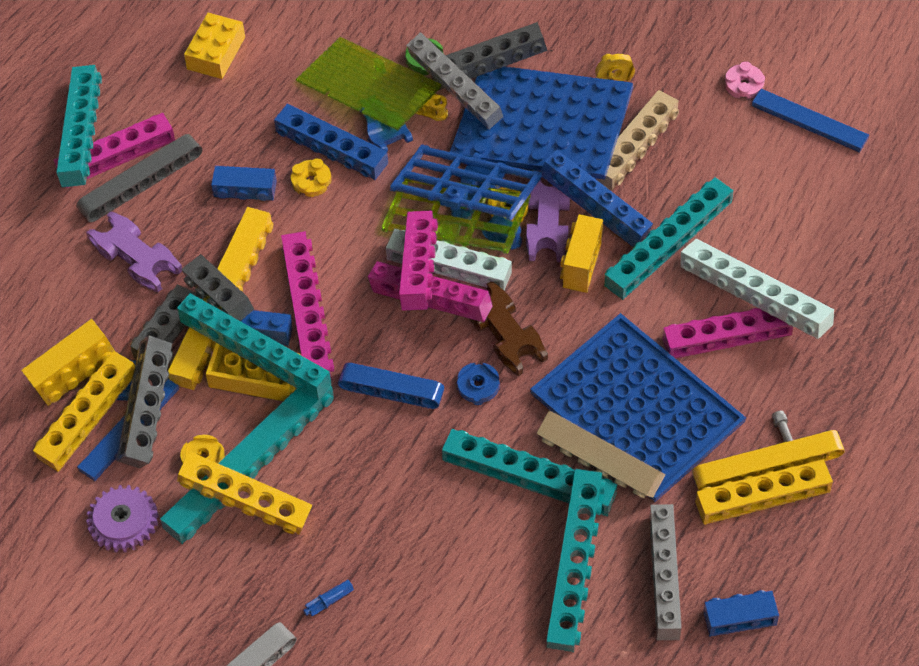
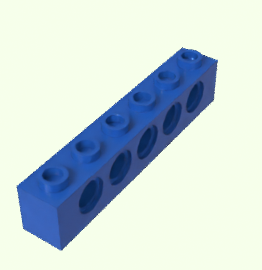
(331, 141)
(595, 198)

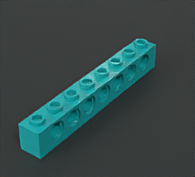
(79, 126)
(665, 247)
(254, 346)
(515, 474)
(583, 482)

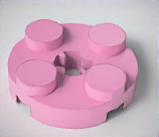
(747, 72)

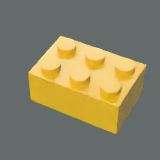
(214, 45)
(581, 253)

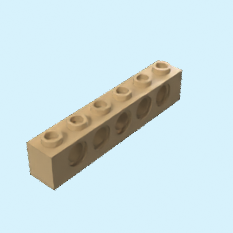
(639, 136)

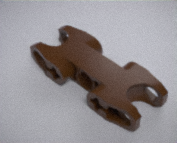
(512, 338)

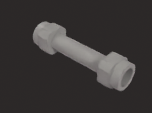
(780, 421)

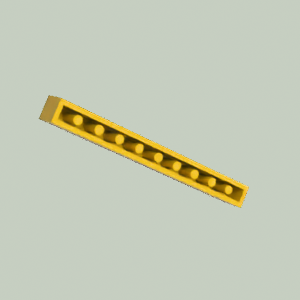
(236, 266)

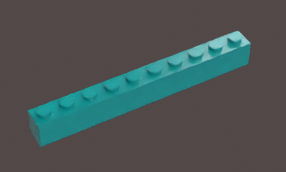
(246, 458)

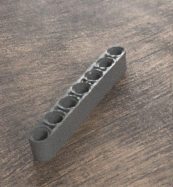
(139, 178)

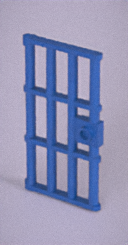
(457, 193)

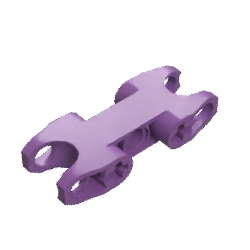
(547, 231)
(124, 242)

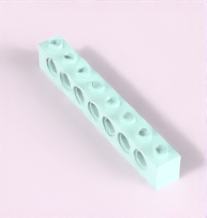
(757, 288)

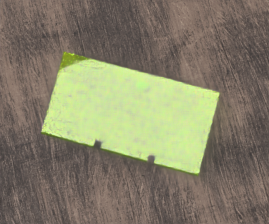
(369, 81)

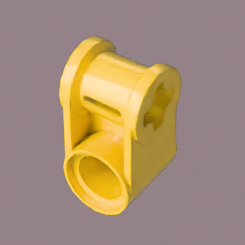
(434, 105)

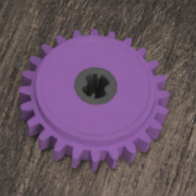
(106, 519)

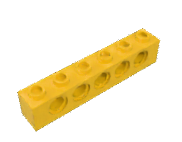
(85, 421)
(237, 482)
(756, 500)

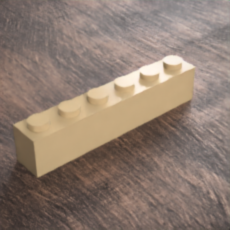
(600, 454)

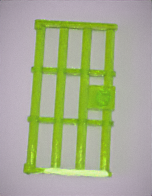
(450, 226)

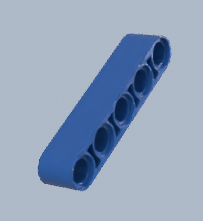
(391, 385)

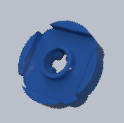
(478, 394)

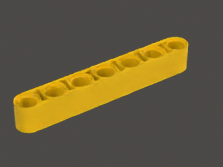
(771, 458)

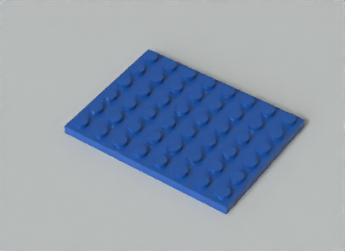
(547, 115)
(639, 401)

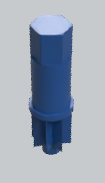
(328, 598)

